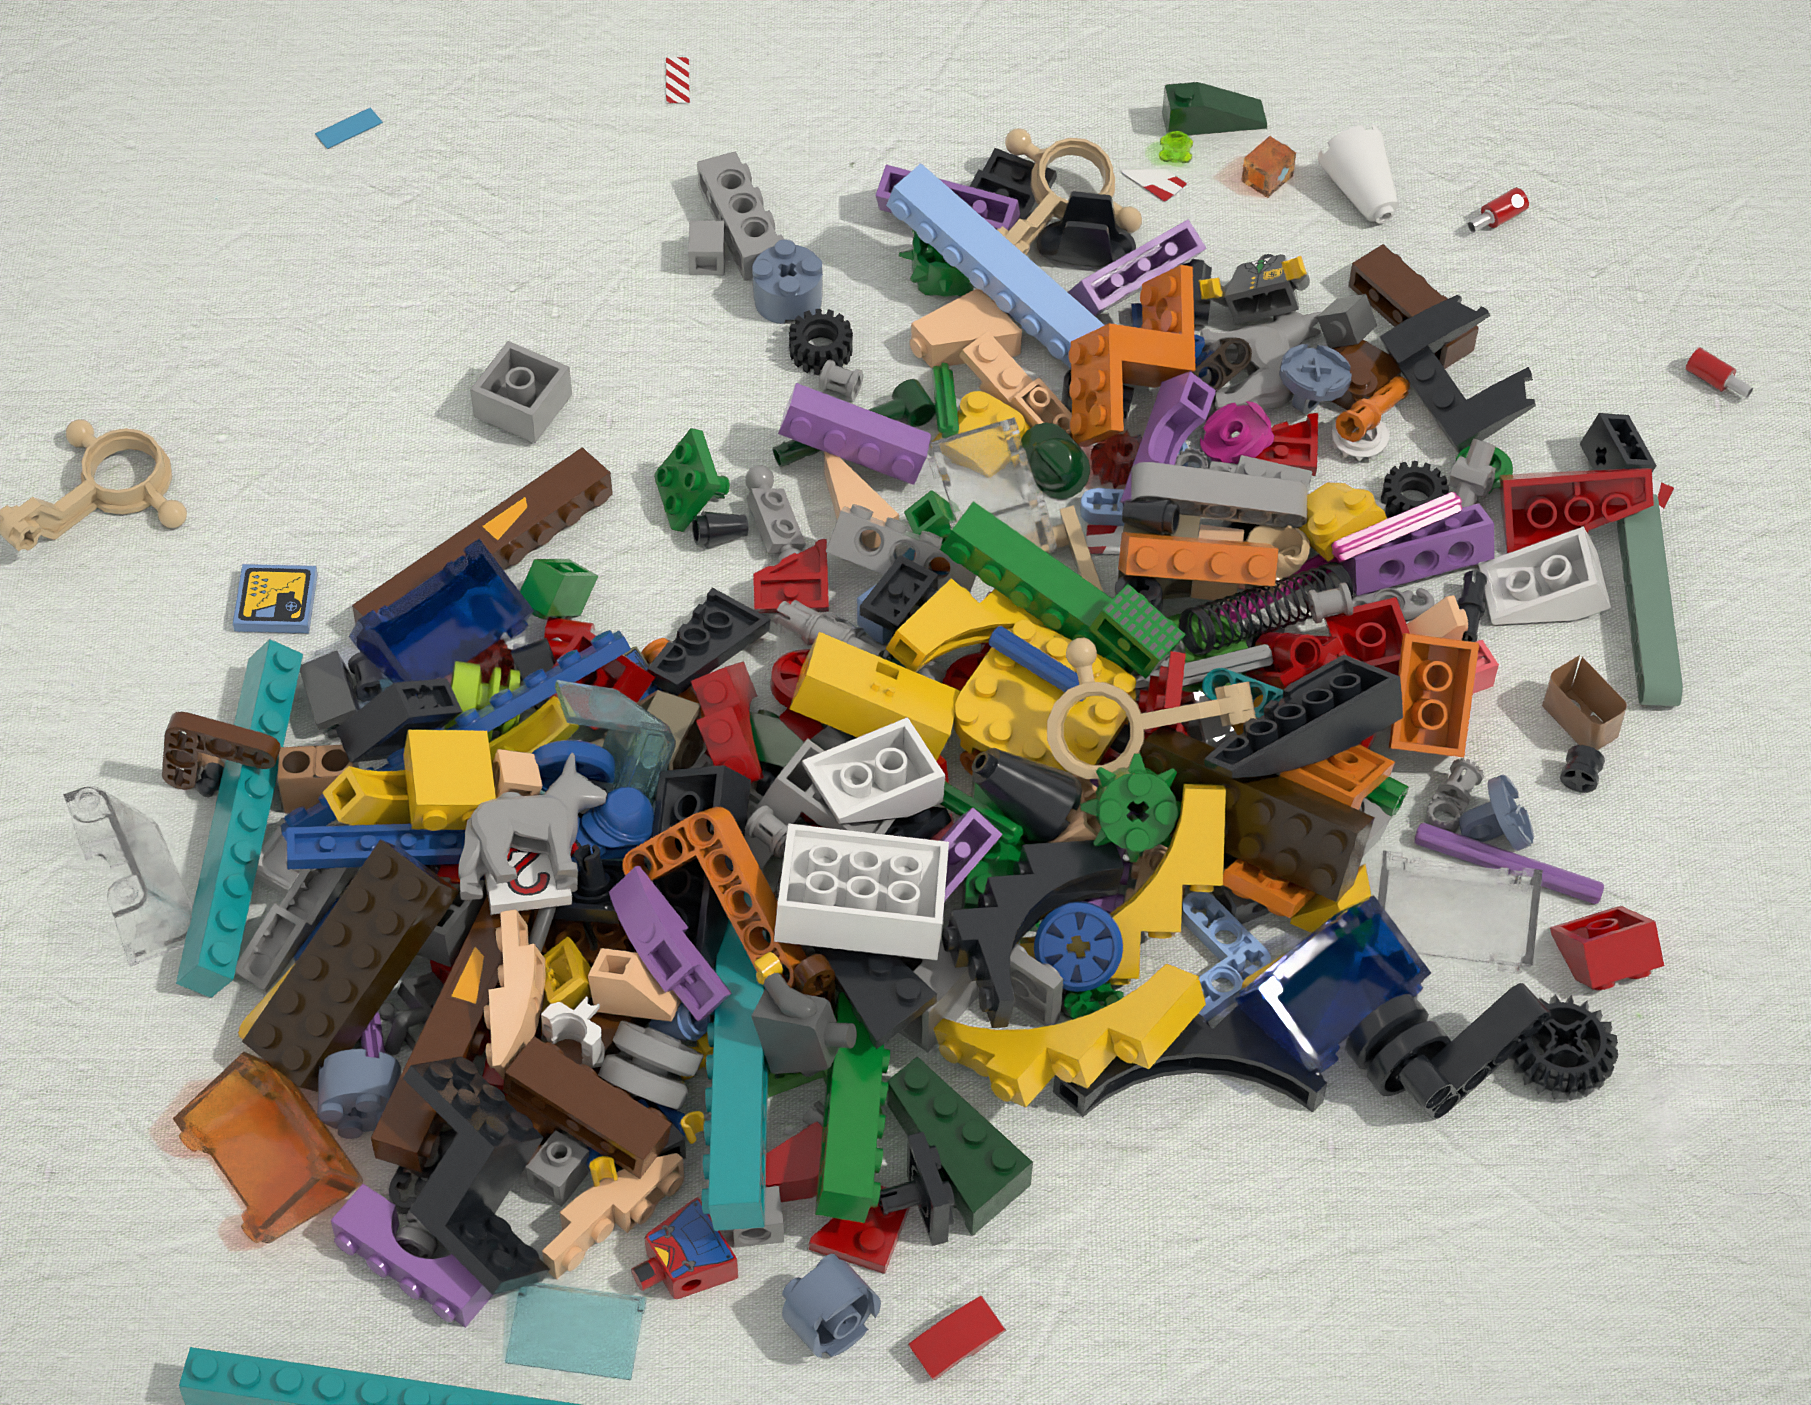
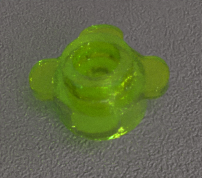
(1176, 147)

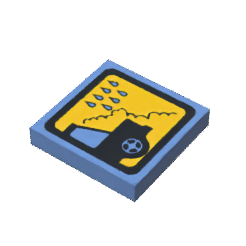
(275, 598)

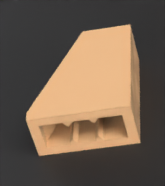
(948, 330)

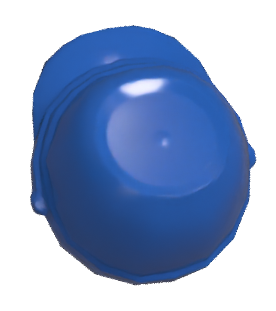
(622, 820)

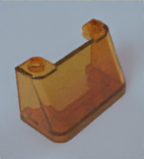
(268, 1147)

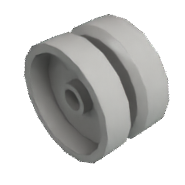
(649, 1069)

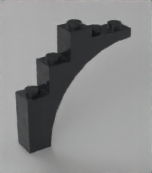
(1015, 903)
(1231, 1048)

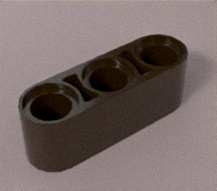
(1216, 361)

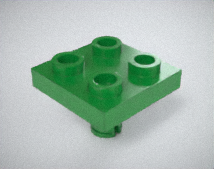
(689, 480)

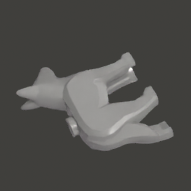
(1268, 346)
(528, 824)

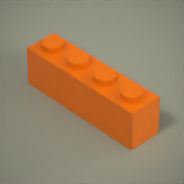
(1198, 559)

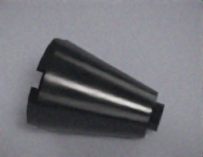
(1028, 792)

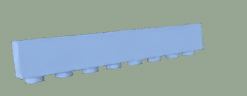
(991, 262)

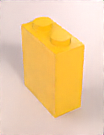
(447, 777)

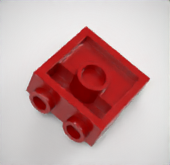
(1164, 690)

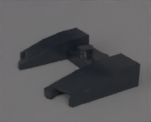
(1461, 420)

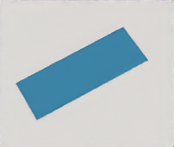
(348, 128)

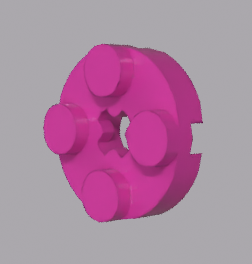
(1248, 421)

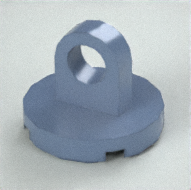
(1314, 375)
(1499, 816)

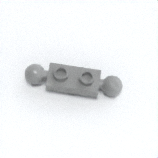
(773, 514)

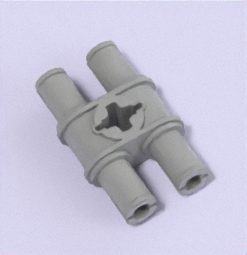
(810, 622)

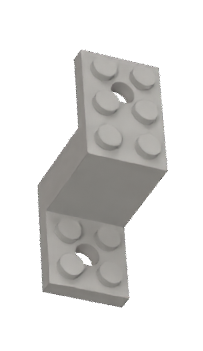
(792, 796)
(1034, 984)

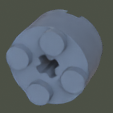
(787, 282)
(355, 1090)
(829, 1306)

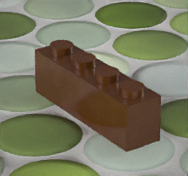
(1402, 293)
(587, 1106)

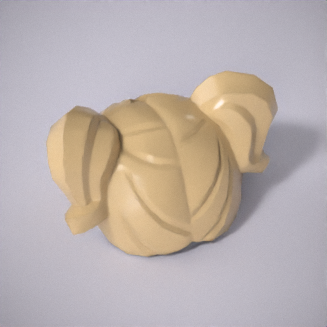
(1292, 547)

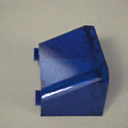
(444, 619)
(1333, 982)

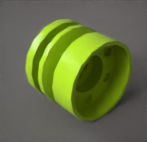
(474, 694)

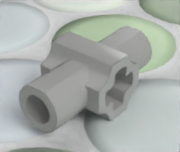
(1473, 474)

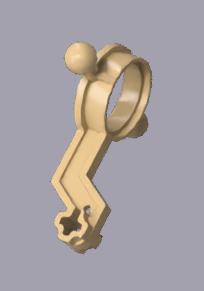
(1050, 205)
(37, 517)
(1232, 704)

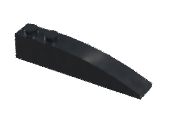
(1313, 720)
(688, 888)

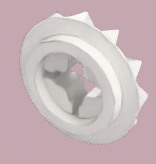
(1375, 443)

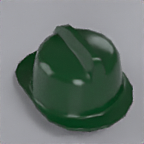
(1055, 461)

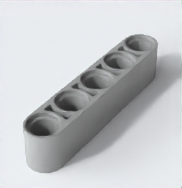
(1222, 494)

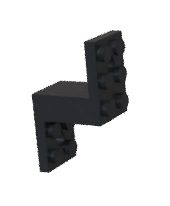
(476, 1174)

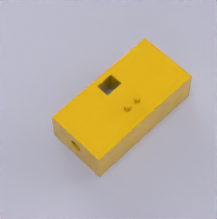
(867, 693)

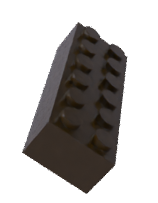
(1270, 818)
(350, 964)

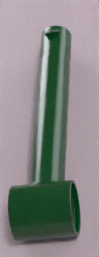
(908, 402)

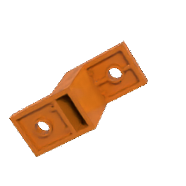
(1132, 356)
(1343, 777)

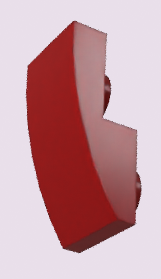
(956, 1337)

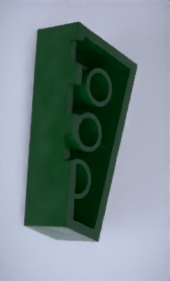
(974, 1155)

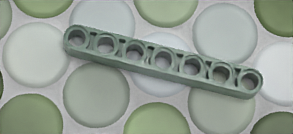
(1650, 608)

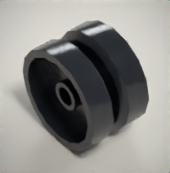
(1393, 1038)

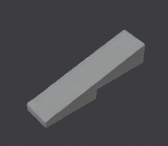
(291, 923)

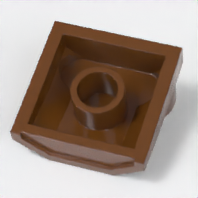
(1370, 371)

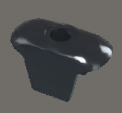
(1086, 233)

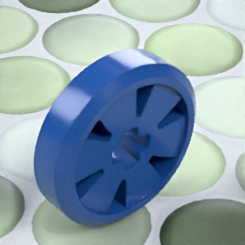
(590, 761)
(1092, 925)

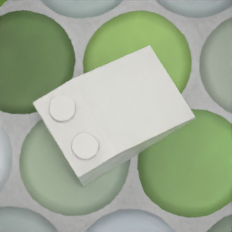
(1546, 581)
(878, 775)

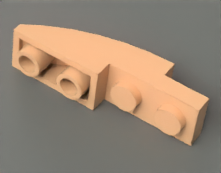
(1011, 385)
(517, 1005)
(622, 1202)

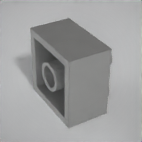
(521, 391)

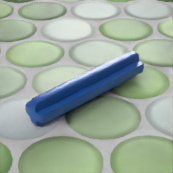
(1033, 659)

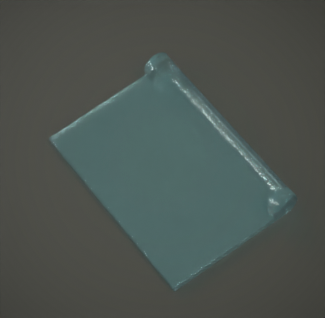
(576, 1330)

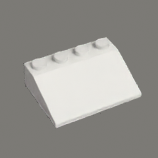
(862, 892)

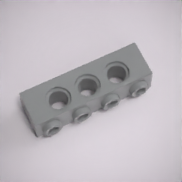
(735, 201)
(848, 545)

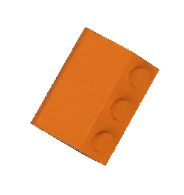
(1436, 695)

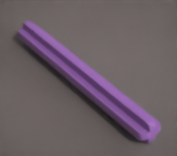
(1494, 857)

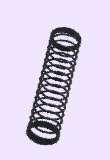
(1190, 642)

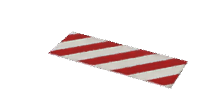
(677, 80)

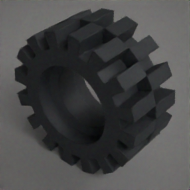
(820, 326)
(1411, 478)

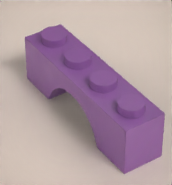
(1177, 412)
(369, 1228)

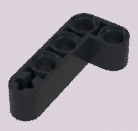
(1475, 1052)

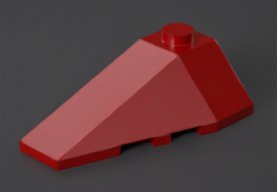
(1558, 502)

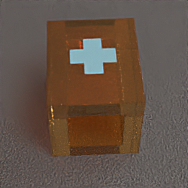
(1268, 166)

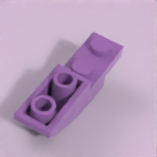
(663, 947)

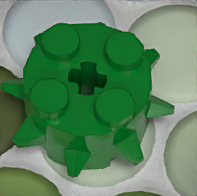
(933, 272)
(1138, 785)

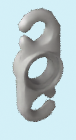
(1409, 610)

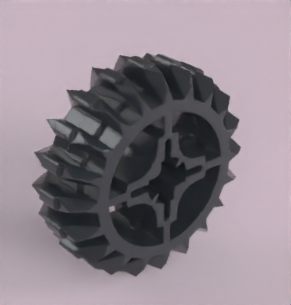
(1565, 1060)

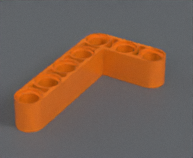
(727, 884)

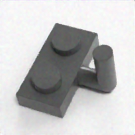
(420, 996)

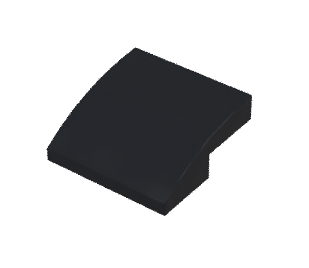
(1011, 177)

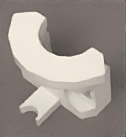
(564, 1023)

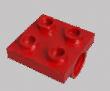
(1293, 656)

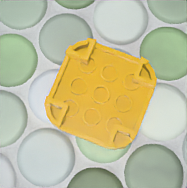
(1010, 705)

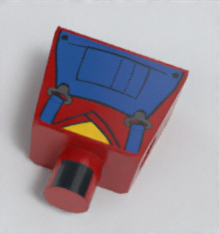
(686, 1254)

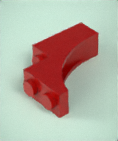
(726, 725)

